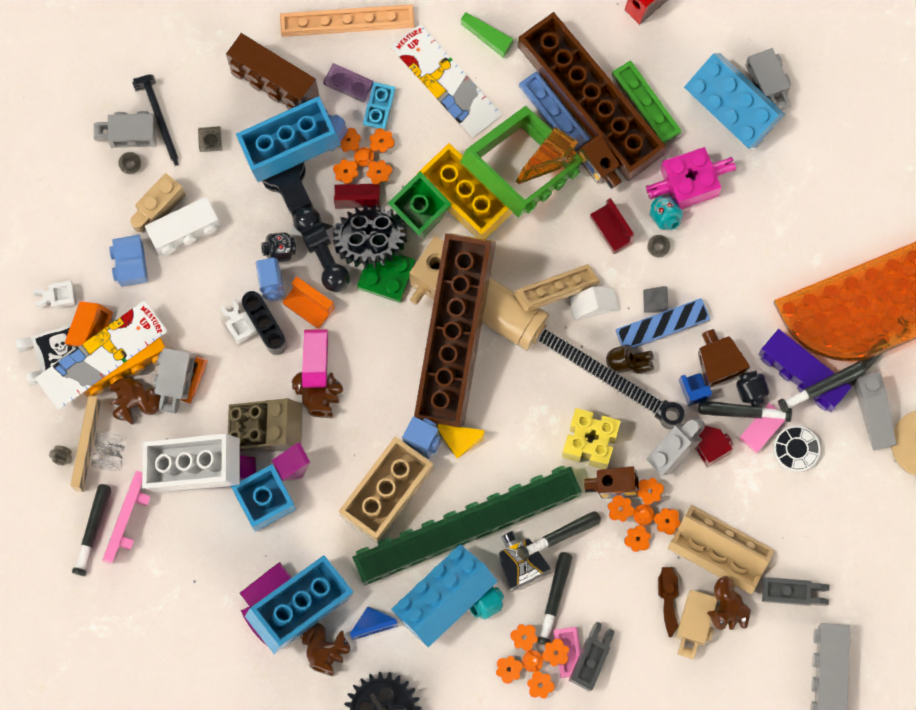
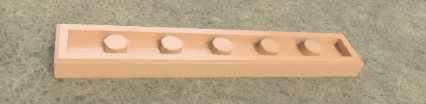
(347, 20)

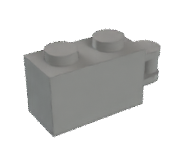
(768, 76)
(127, 130)
(173, 377)
(676, 446)

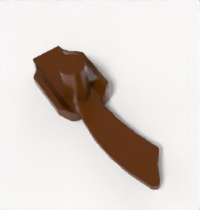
(668, 591)

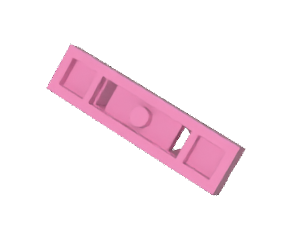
(116, 539)

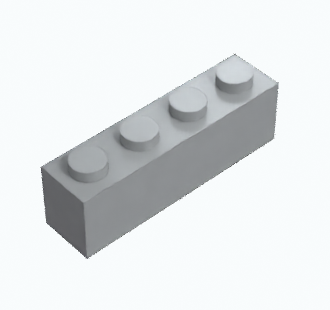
(831, 667)

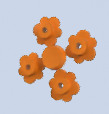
(364, 157)
(643, 514)
(532, 661)

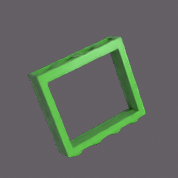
(497, 185)

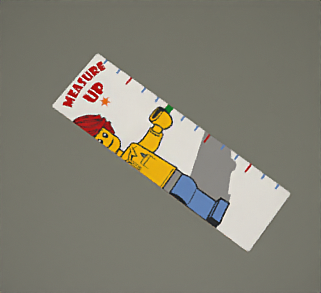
(446, 80)
(101, 355)

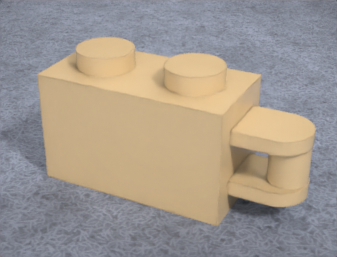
(157, 202)
(695, 622)

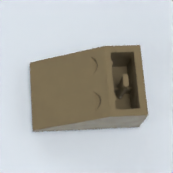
(266, 424)

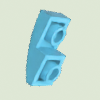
(379, 105)

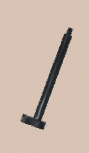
(146, 82)

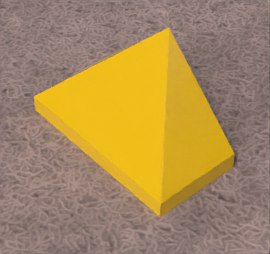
(460, 439)

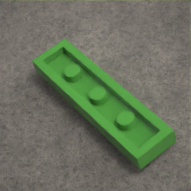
(646, 102)

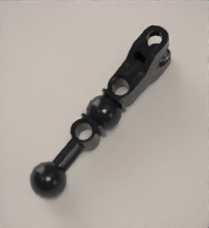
(308, 223)

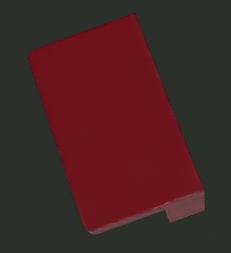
(356, 195)
(612, 226)

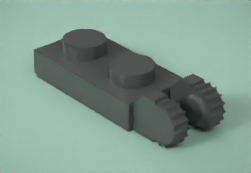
(792, 592)
(591, 658)

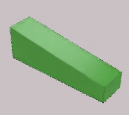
(490, 36)

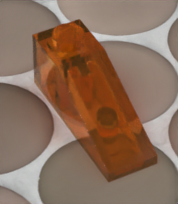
(549, 156)

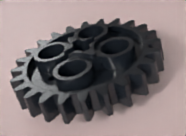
(369, 236)
(401, 696)

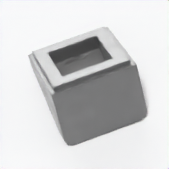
(655, 299)

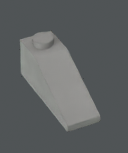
(875, 410)

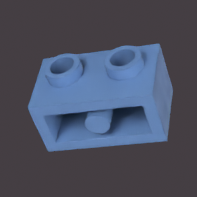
(422, 436)

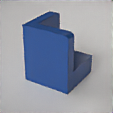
(694, 389)

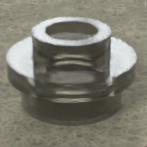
(125, 158)
(658, 239)
(61, 455)

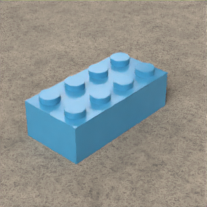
(734, 100)
(288, 139)
(444, 595)
(298, 604)

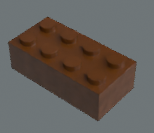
(270, 73)

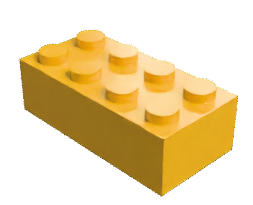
(470, 199)

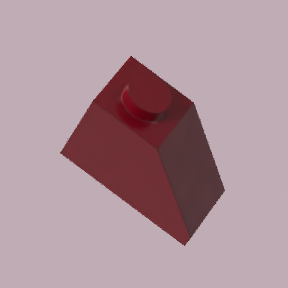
(713, 445)

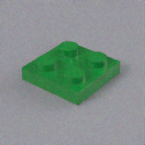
(387, 280)

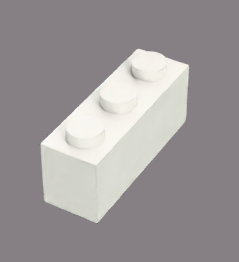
(183, 226)

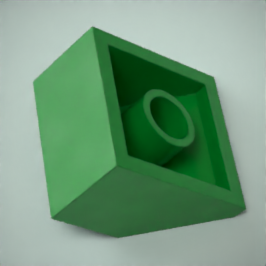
(420, 204)

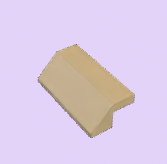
(721, 549)

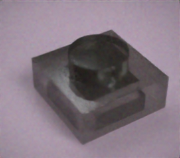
(210, 139)

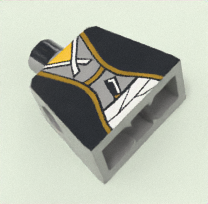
(519, 571)

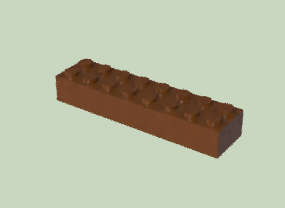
(590, 95)
(454, 329)

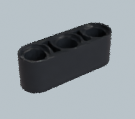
(262, 312)

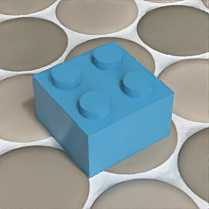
(263, 498)

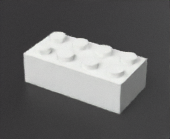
(191, 463)

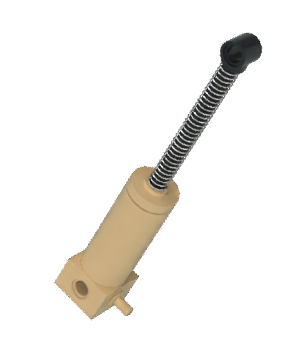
(509, 319)

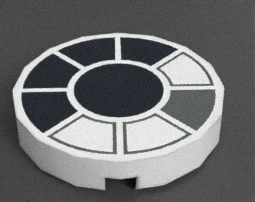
(796, 449)

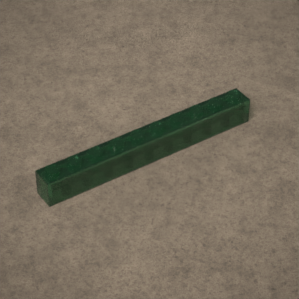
(467, 525)

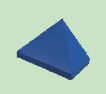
(371, 623)

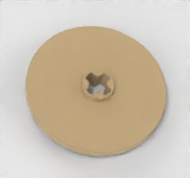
(905, 447)

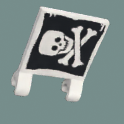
(49, 348)

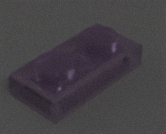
(348, 82)

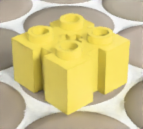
(598, 451)

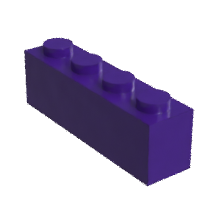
(801, 368)

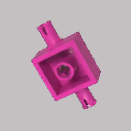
(694, 165)

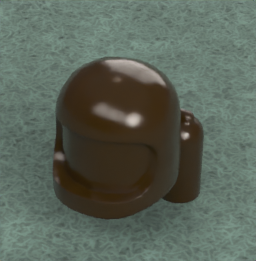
(624, 359)

